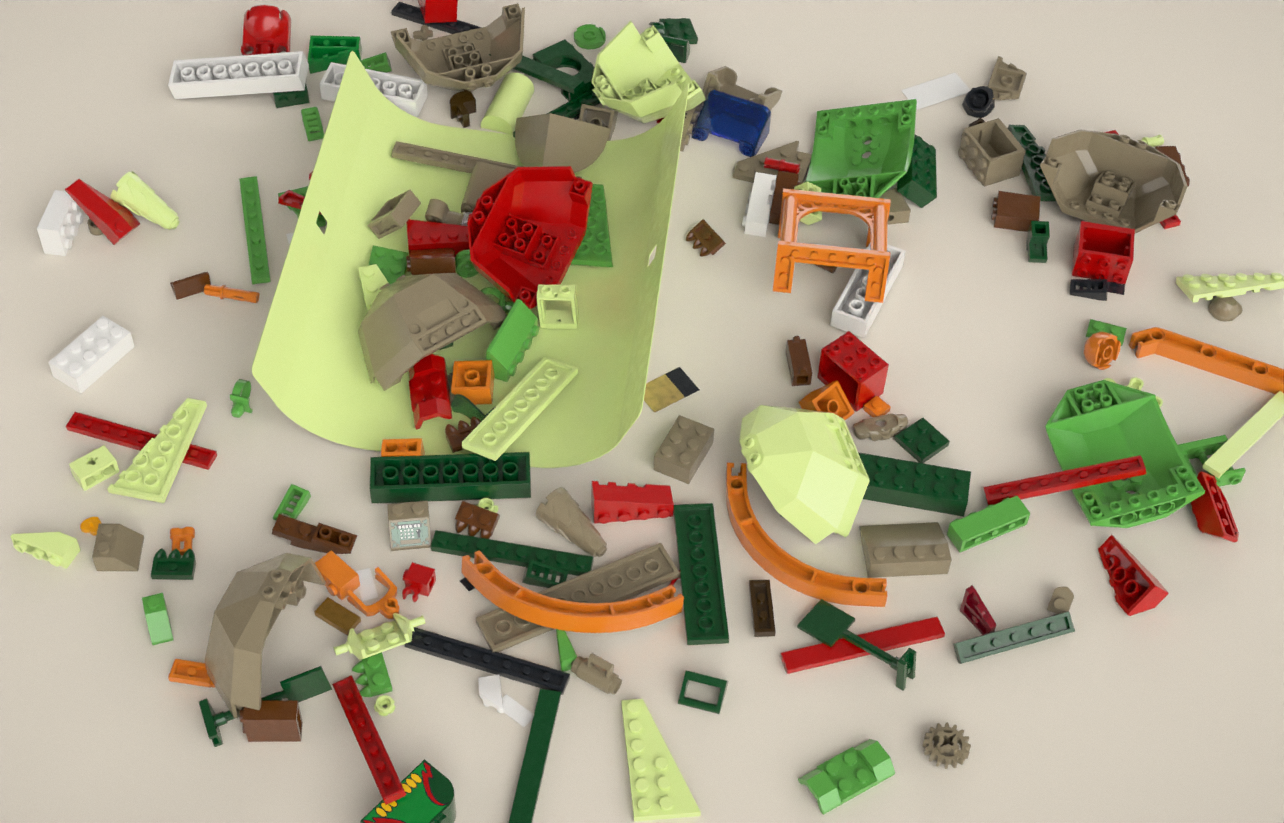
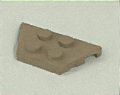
(1006, 80)

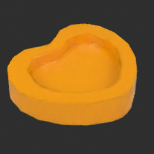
(90, 525)

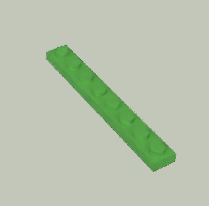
(254, 230)

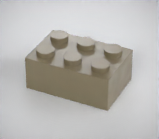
(683, 449)

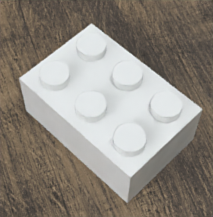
(59, 224)

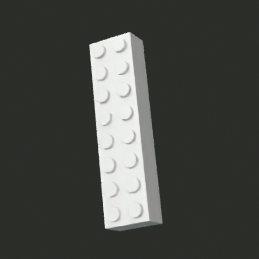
(238, 75)

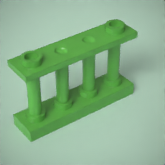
(1201, 449)

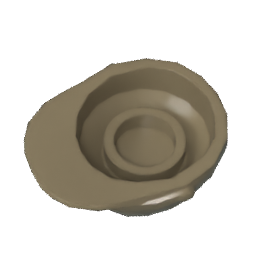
(1225, 308)

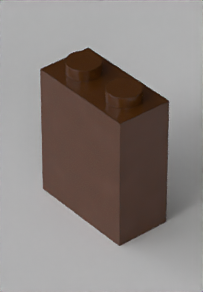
(1015, 210)
(431, 261)
(273, 722)

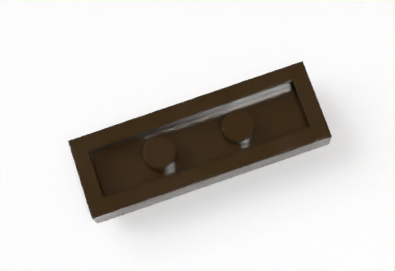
(762, 608)

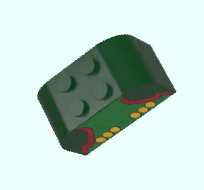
(427, 800)

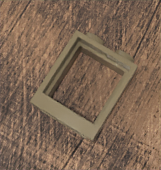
(394, 214)

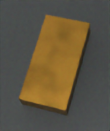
(337, 616)

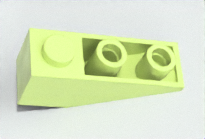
(50, 546)

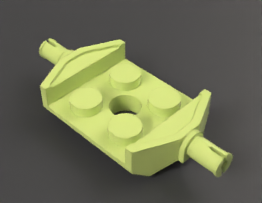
(380, 638)

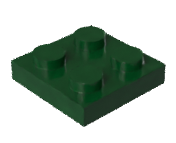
(922, 440)

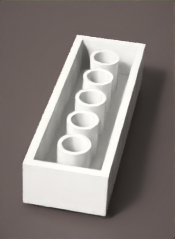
(404, 92)
(852, 310)

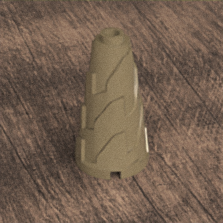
(565, 517)

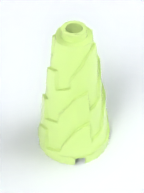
(142, 200)

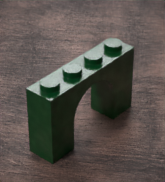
(565, 55)

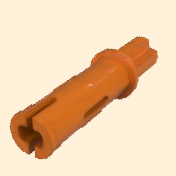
(231, 293)

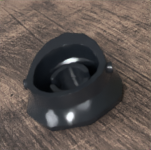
(979, 102)

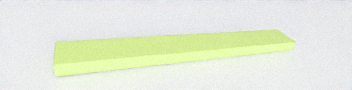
(1246, 436)

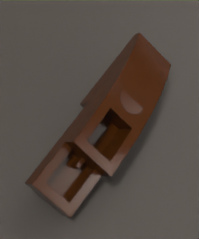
(315, 538)

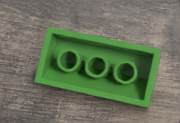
(512, 340)

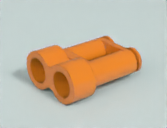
(182, 535)

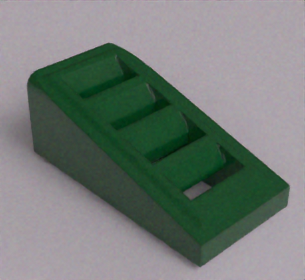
(538, 568)

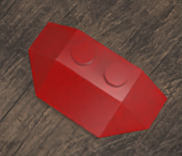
(1213, 510)

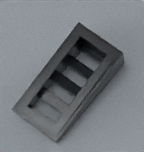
(1099, 290)

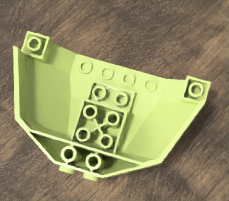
(641, 76)
(805, 467)

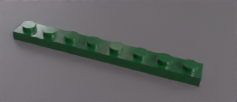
(509, 552)

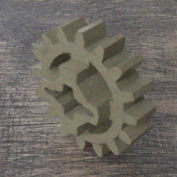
(946, 742)

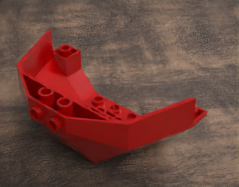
(529, 229)

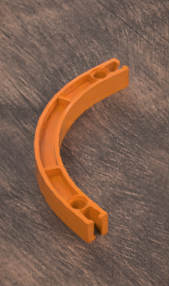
(785, 567)
(568, 614)

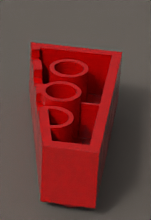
(436, 235)
(630, 502)

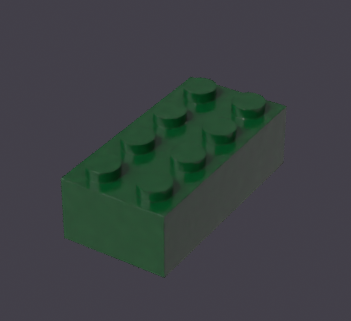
(921, 179)

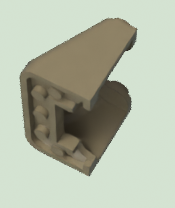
(725, 80)
(482, 177)

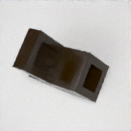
(461, 106)

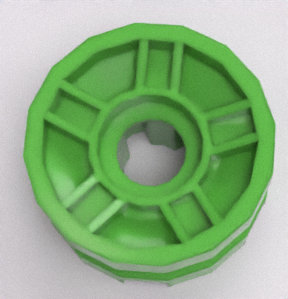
(464, 265)

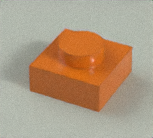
(876, 407)

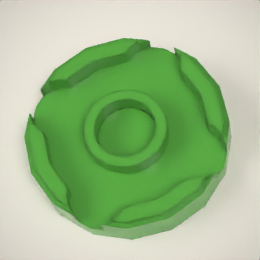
(589, 36)

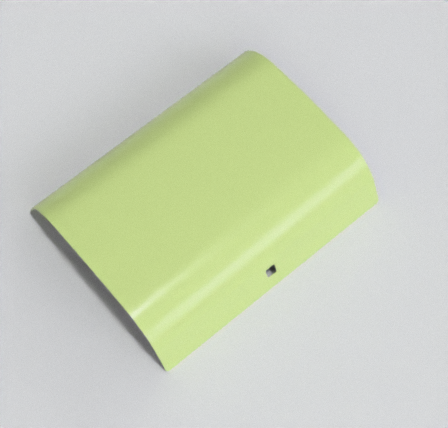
(311, 340)

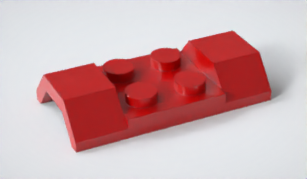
(429, 390)

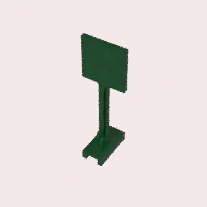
(830, 623)
(294, 688)

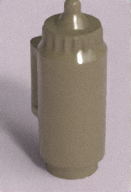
(597, 673)

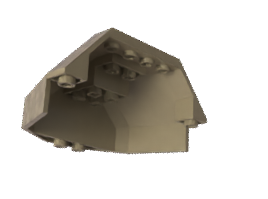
(462, 58)
(1113, 179)
(418, 319)
(246, 619)

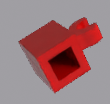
(418, 581)

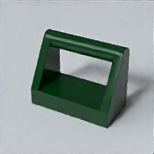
(680, 53)
(704, 679)

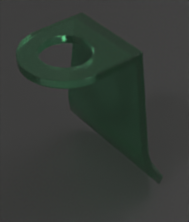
(464, 406)

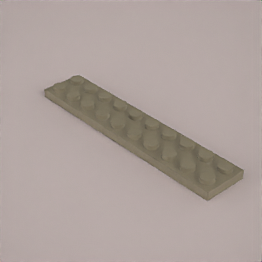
(603, 585)

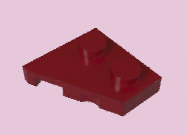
(976, 611)

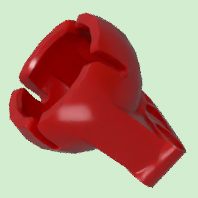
(266, 31)

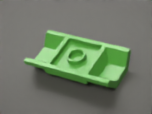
(848, 774)

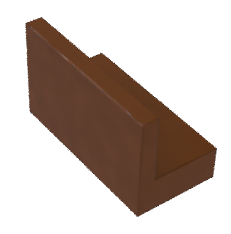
(190, 285)

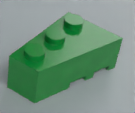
(331, 49)

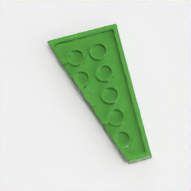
(595, 246)

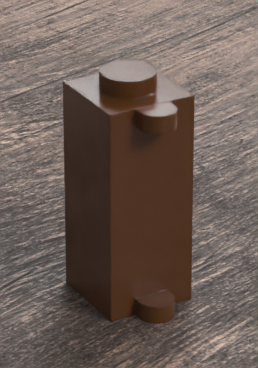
(798, 362)

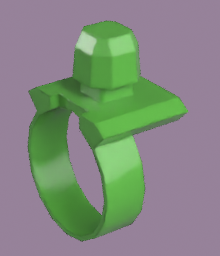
(506, 306)
(240, 403)

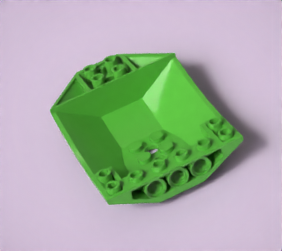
(840, 144)
(1116, 423)

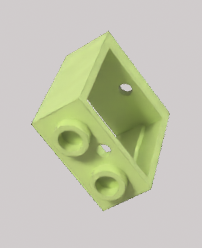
(549, 318)

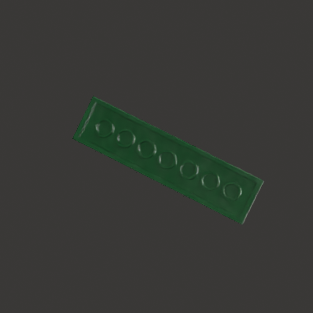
(700, 574)

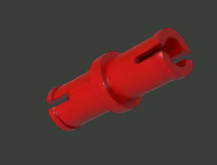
(781, 165)

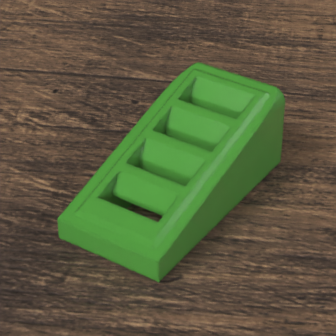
(377, 63)
(312, 123)
(289, 496)
(566, 650)

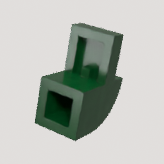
(1037, 241)

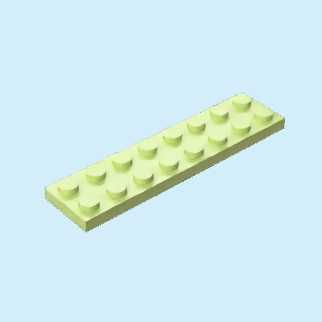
(519, 408)

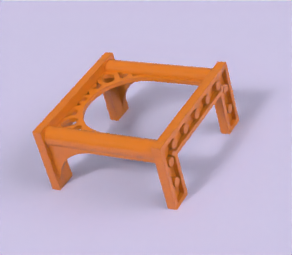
(871, 210)

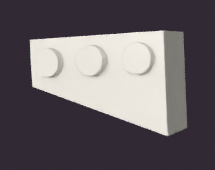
(760, 204)

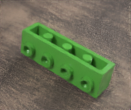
(988, 523)

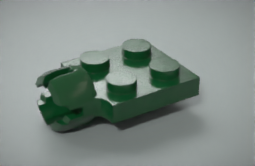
(676, 28)

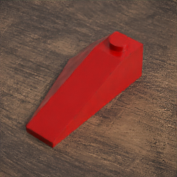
(106, 214)
(1133, 584)

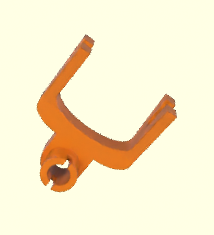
(386, 605)

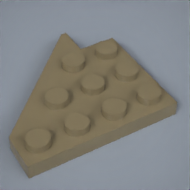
(746, 168)

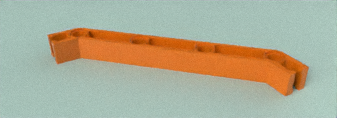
(1208, 358)

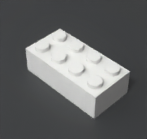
(91, 354)

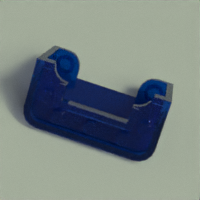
(733, 120)

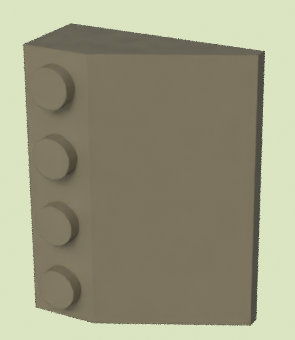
(905, 550)

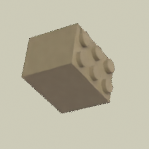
(991, 152)

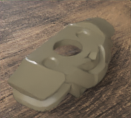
(868, 428)

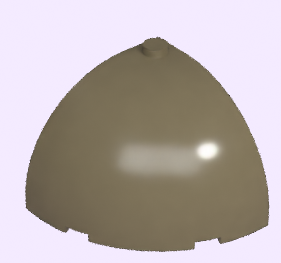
(558, 141)

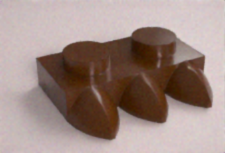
(706, 238)
(455, 437)
(476, 519)

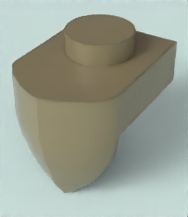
(1061, 600)

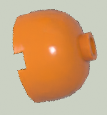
(1101, 349)

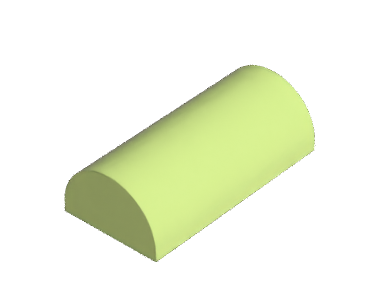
(508, 103)

